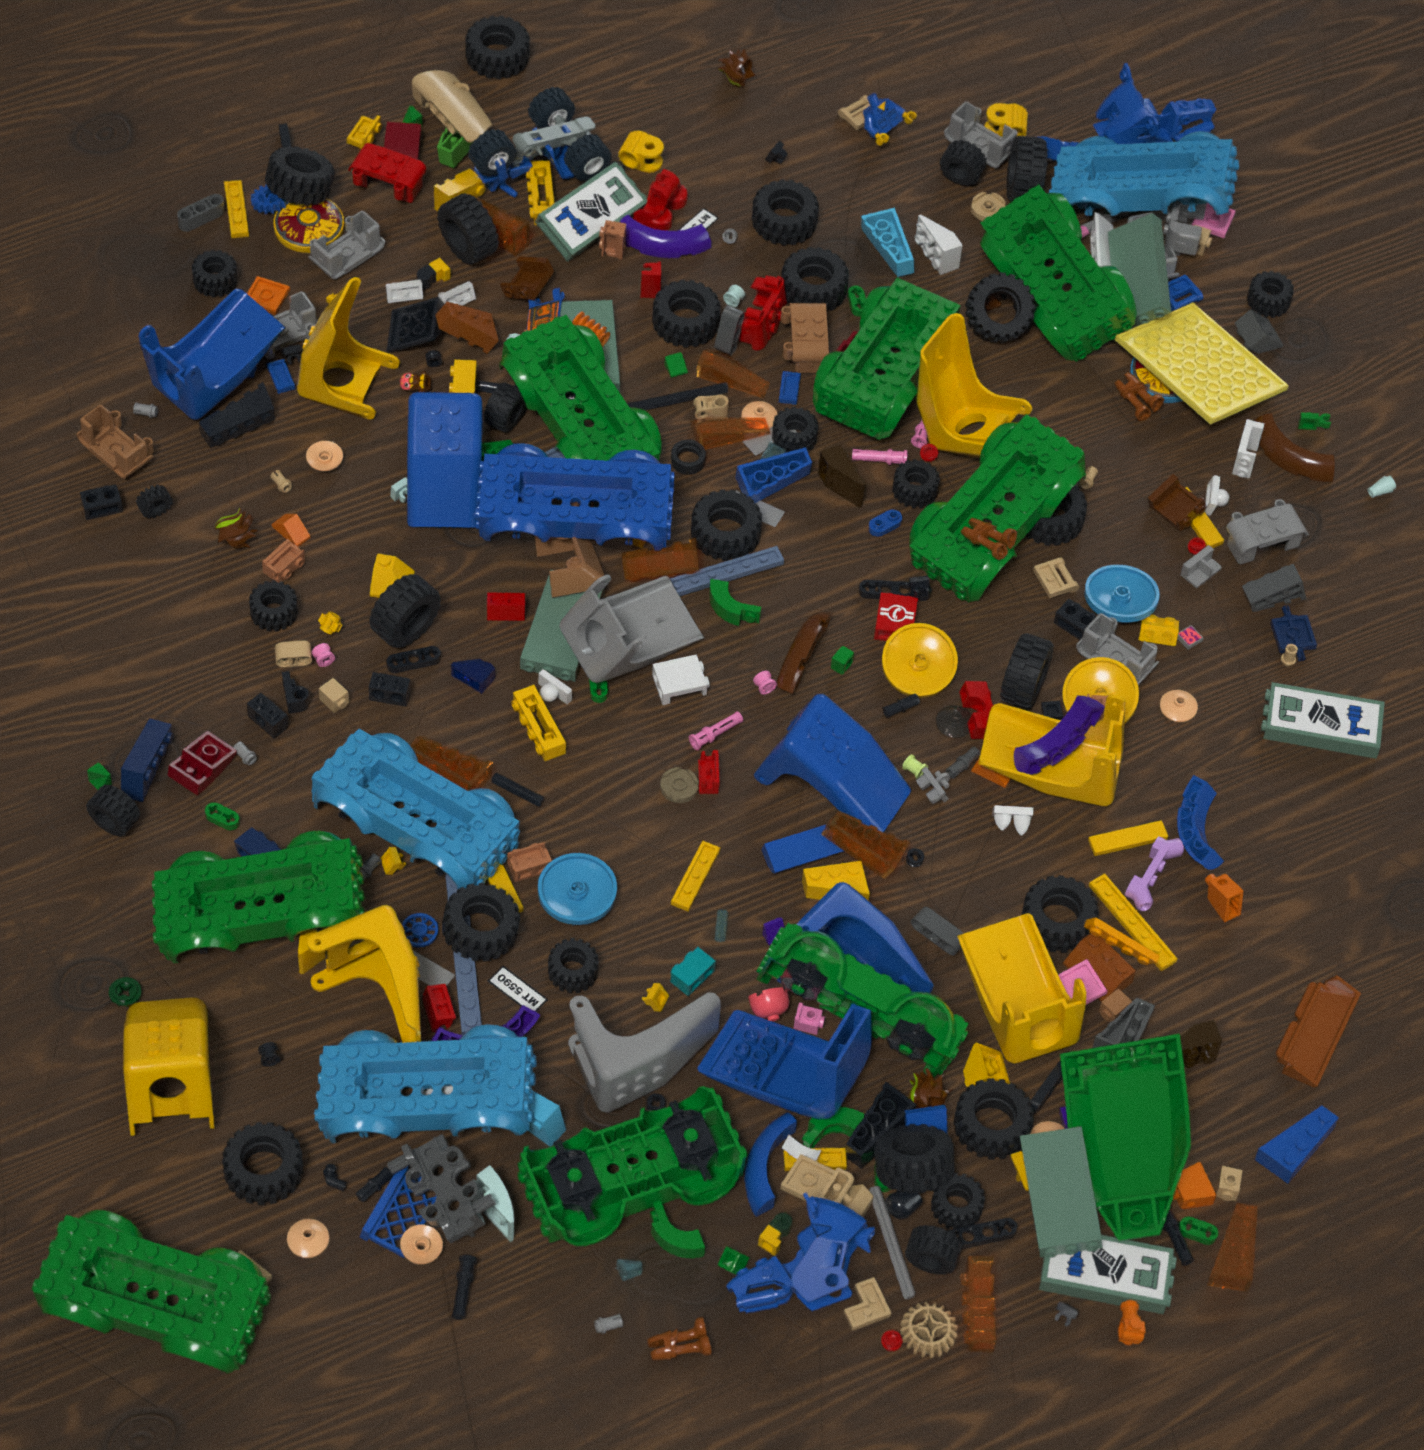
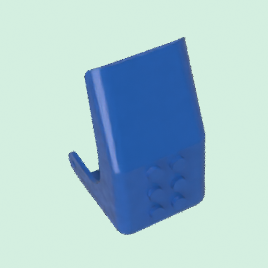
(211, 356)
(443, 458)
(839, 762)
(866, 935)

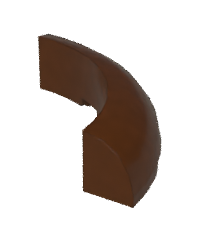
(1293, 457)
(801, 650)

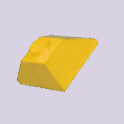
(385, 572)
(984, 1064)

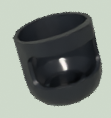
(903, 1204)

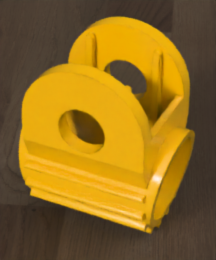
(1010, 115)
(639, 147)

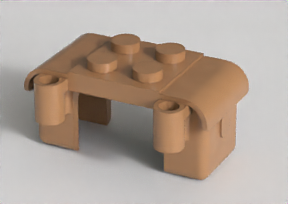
(808, 335)
(112, 446)

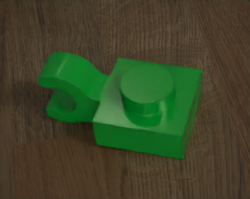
(1311, 421)

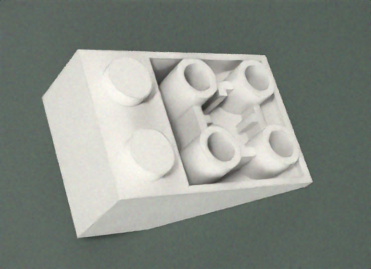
(938, 245)

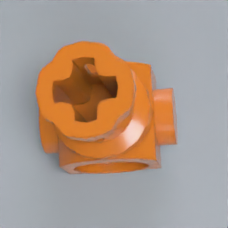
(1131, 1327)

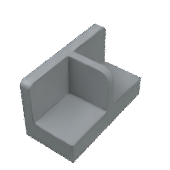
(1200, 567)

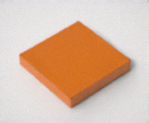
(268, 294)

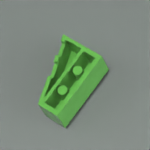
(452, 148)

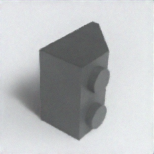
(1257, 332)

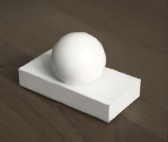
(1215, 496)
(553, 688)

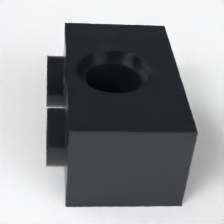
(267, 715)

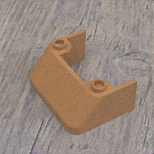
(581, 569)

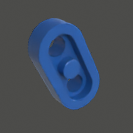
(886, 522)

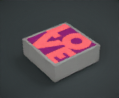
(1189, 637)

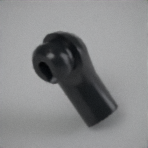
(331, 1178)

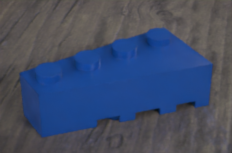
(772, 474)
(1295, 1146)

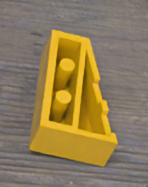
(464, 182)
(821, 879)

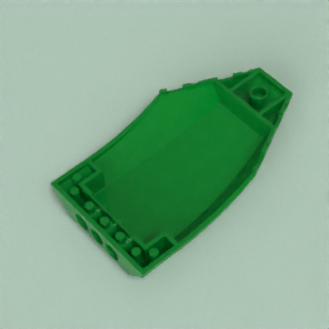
(1133, 1128)

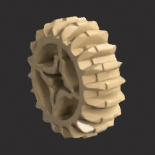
(913, 1333)

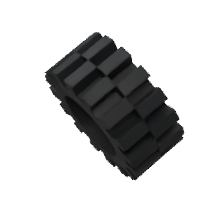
(154, 501)

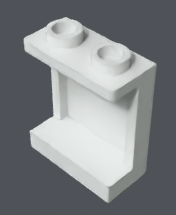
(1250, 440)
(679, 677)

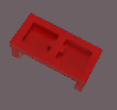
(650, 280)
(505, 606)
(708, 773)
(438, 1006)

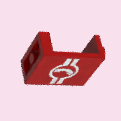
(893, 614)

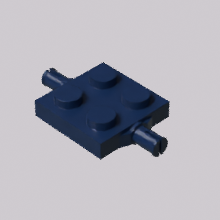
(1293, 630)

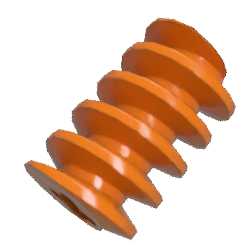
(600, 331)

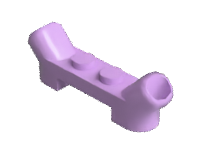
(1160, 851)

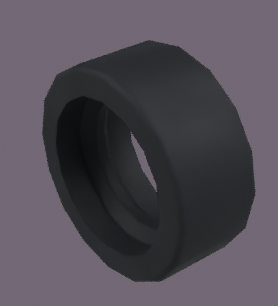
(688, 446)

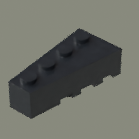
(884, 1114)

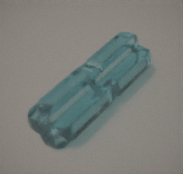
(721, 923)

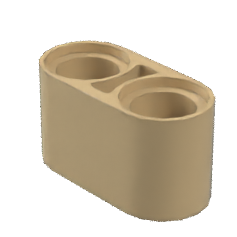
(293, 654)

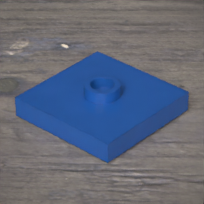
(931, 1116)

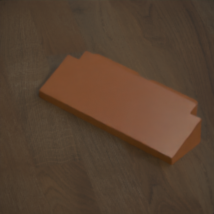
(1315, 1034)

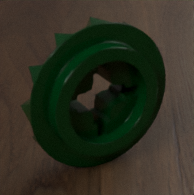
(125, 984)

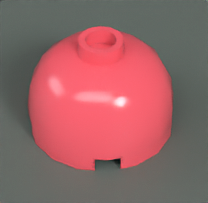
(770, 1003)

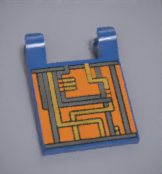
(545, 311)

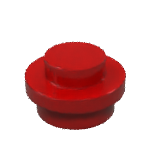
(929, 452)
(1196, 545)
(891, 1340)

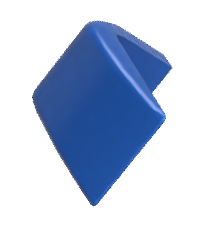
(789, 1065)

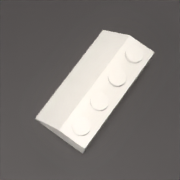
(1099, 240)

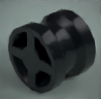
(269, 1054)

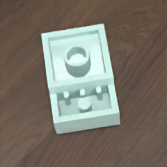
(502, 1212)

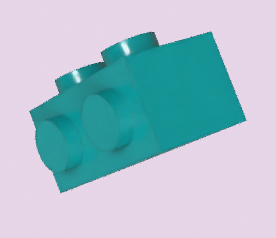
(692, 971)

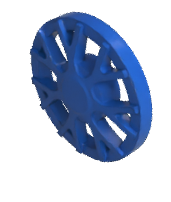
(420, 929)

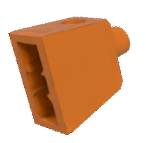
(1224, 896)
(1194, 1188)

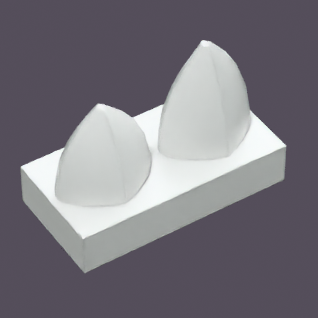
(404, 291)
(459, 295)
(1021, 816)

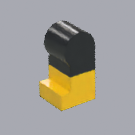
(433, 272)

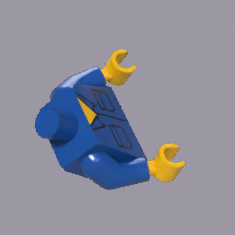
(883, 116)

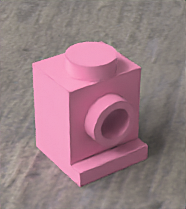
(808, 1019)

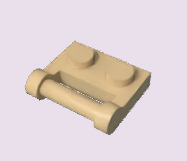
(856, 118)
(1052, 581)

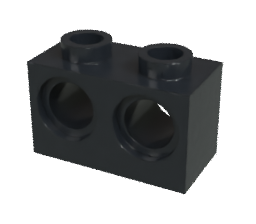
(101, 502)
(1073, 618)
(389, 689)

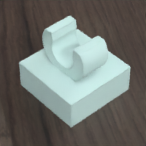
(399, 490)

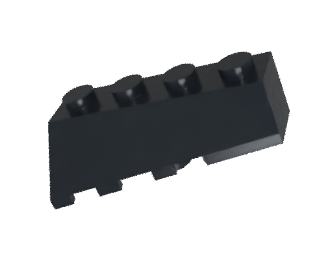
(238, 417)

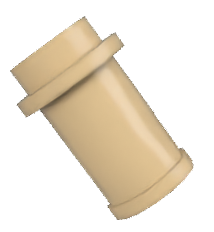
(1091, 473)
(284, 485)
(1288, 657)

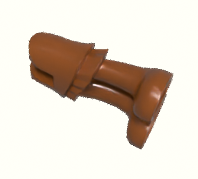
(1134, 388)
(984, 530)
(670, 1340)

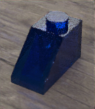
(474, 673)

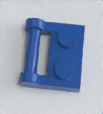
(1181, 287)

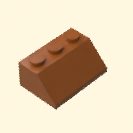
(1105, 961)

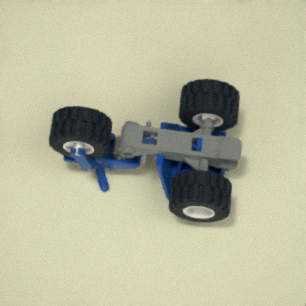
(555, 138)

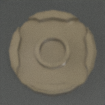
(679, 785)

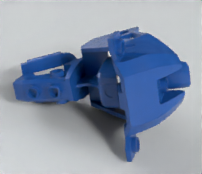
(1133, 116)
(815, 1265)

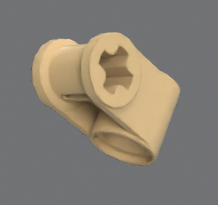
(712, 406)

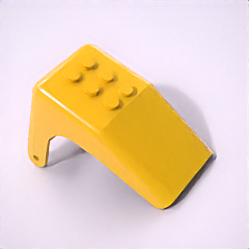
(334, 347)
(953, 395)
(1084, 775)
(381, 957)
(1022, 989)
(162, 1042)

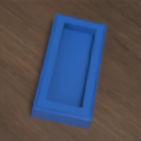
(280, 376)
(789, 387)

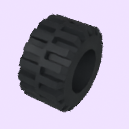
(962, 163)
(218, 263)
(1260, 292)
(504, 408)
(795, 420)
(912, 494)
(277, 617)
(113, 810)
(573, 952)
(955, 1216)
(933, 1250)

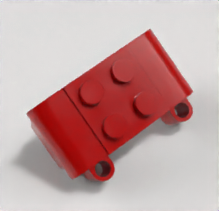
(389, 167)
(762, 324)

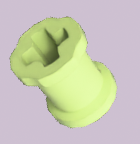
(914, 766)

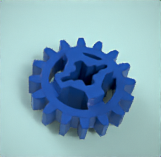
(266, 201)

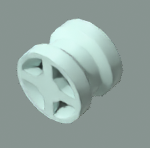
(734, 295)

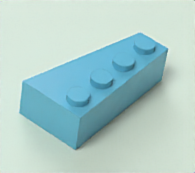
(889, 239)
(547, 1120)

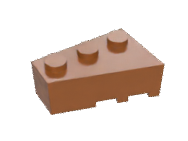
(469, 324)

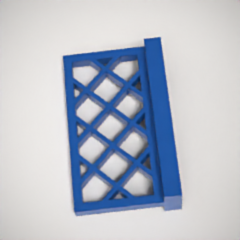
(384, 1207)

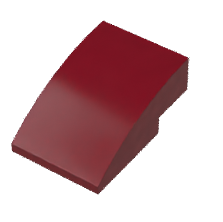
(403, 138)
(201, 762)

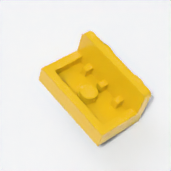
(364, 131)
(1159, 630)

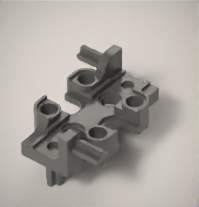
(423, 1163)

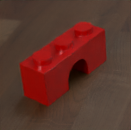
(978, 697)

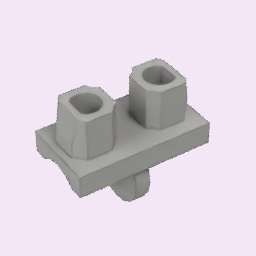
(937, 792)

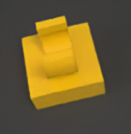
(391, 861)
(656, 997)

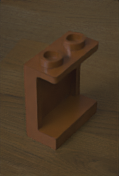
(530, 278)
(1176, 503)

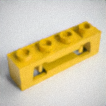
(539, 174)
(525, 703)

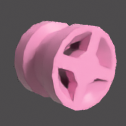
(323, 655)
(765, 682)

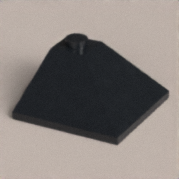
(414, 324)

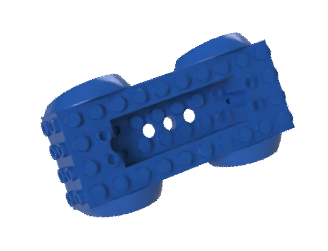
(523, 481)

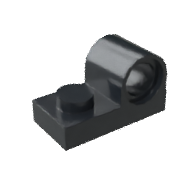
(293, 693)

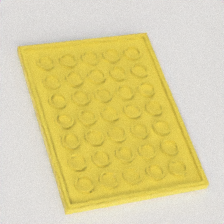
(1201, 363)

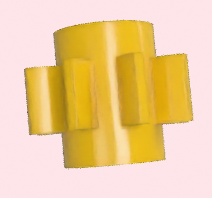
(330, 622)

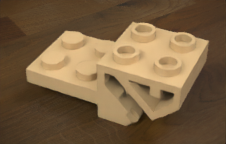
(823, 1182)

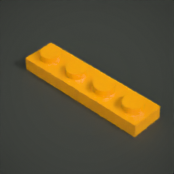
(1116, 938)

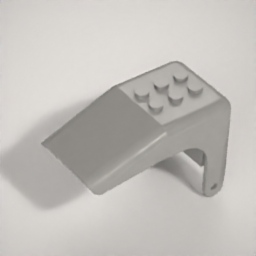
(627, 628)
(635, 1065)

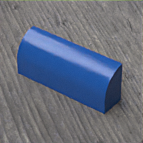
(798, 849)

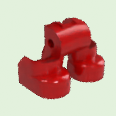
(663, 195)

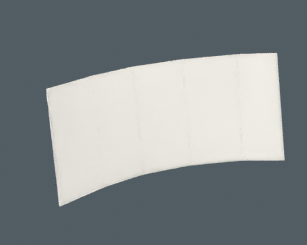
(795, 1149)

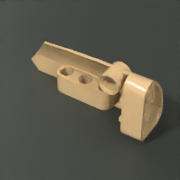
(450, 103)

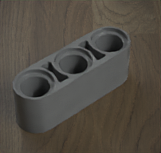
(200, 212)
(729, 330)
(937, 930)

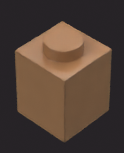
(1114, 1005)

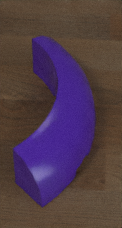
(666, 243)
(1061, 739)
(519, 1024)

